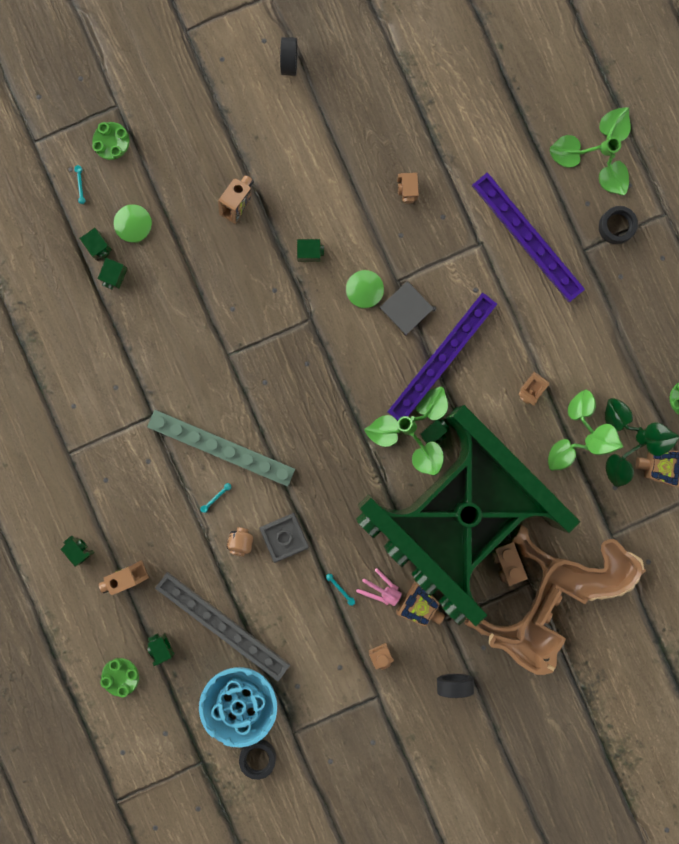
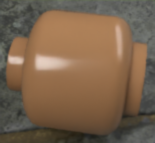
(239, 542)

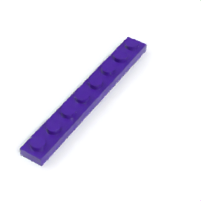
(528, 237)
(442, 357)

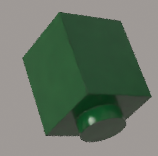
(96, 244)
(309, 250)
(112, 274)

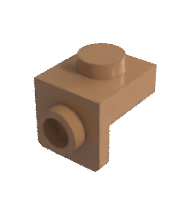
(533, 388)

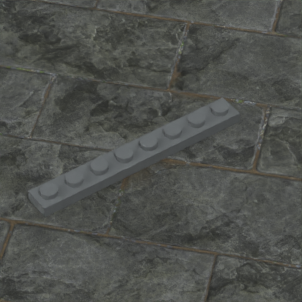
(222, 626)

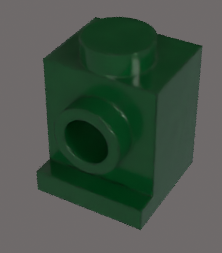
(434, 432)
(76, 550)
(159, 648)

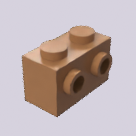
(509, 563)

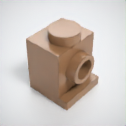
(408, 187)
(381, 657)

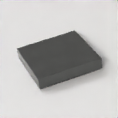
(406, 308)
(284, 537)

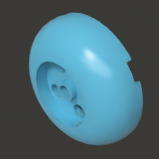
(246, 728)

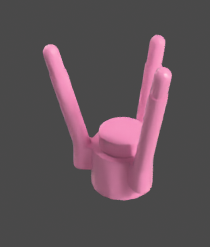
(390, 595)

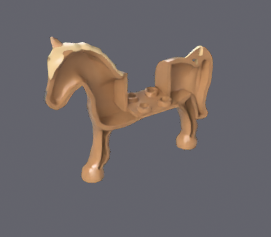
(530, 639)

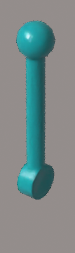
(78, 170)
(204, 508)
(351, 601)

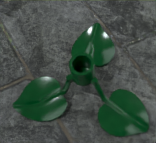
(656, 437)

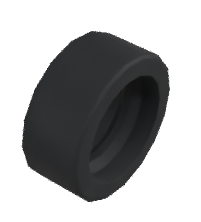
(288, 56)
(632, 221)
(455, 685)
(258, 774)

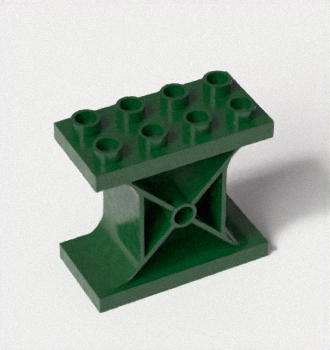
(444, 545)

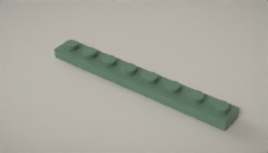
(221, 448)

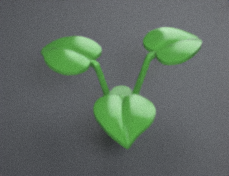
(617, 128)
(384, 431)
(599, 442)

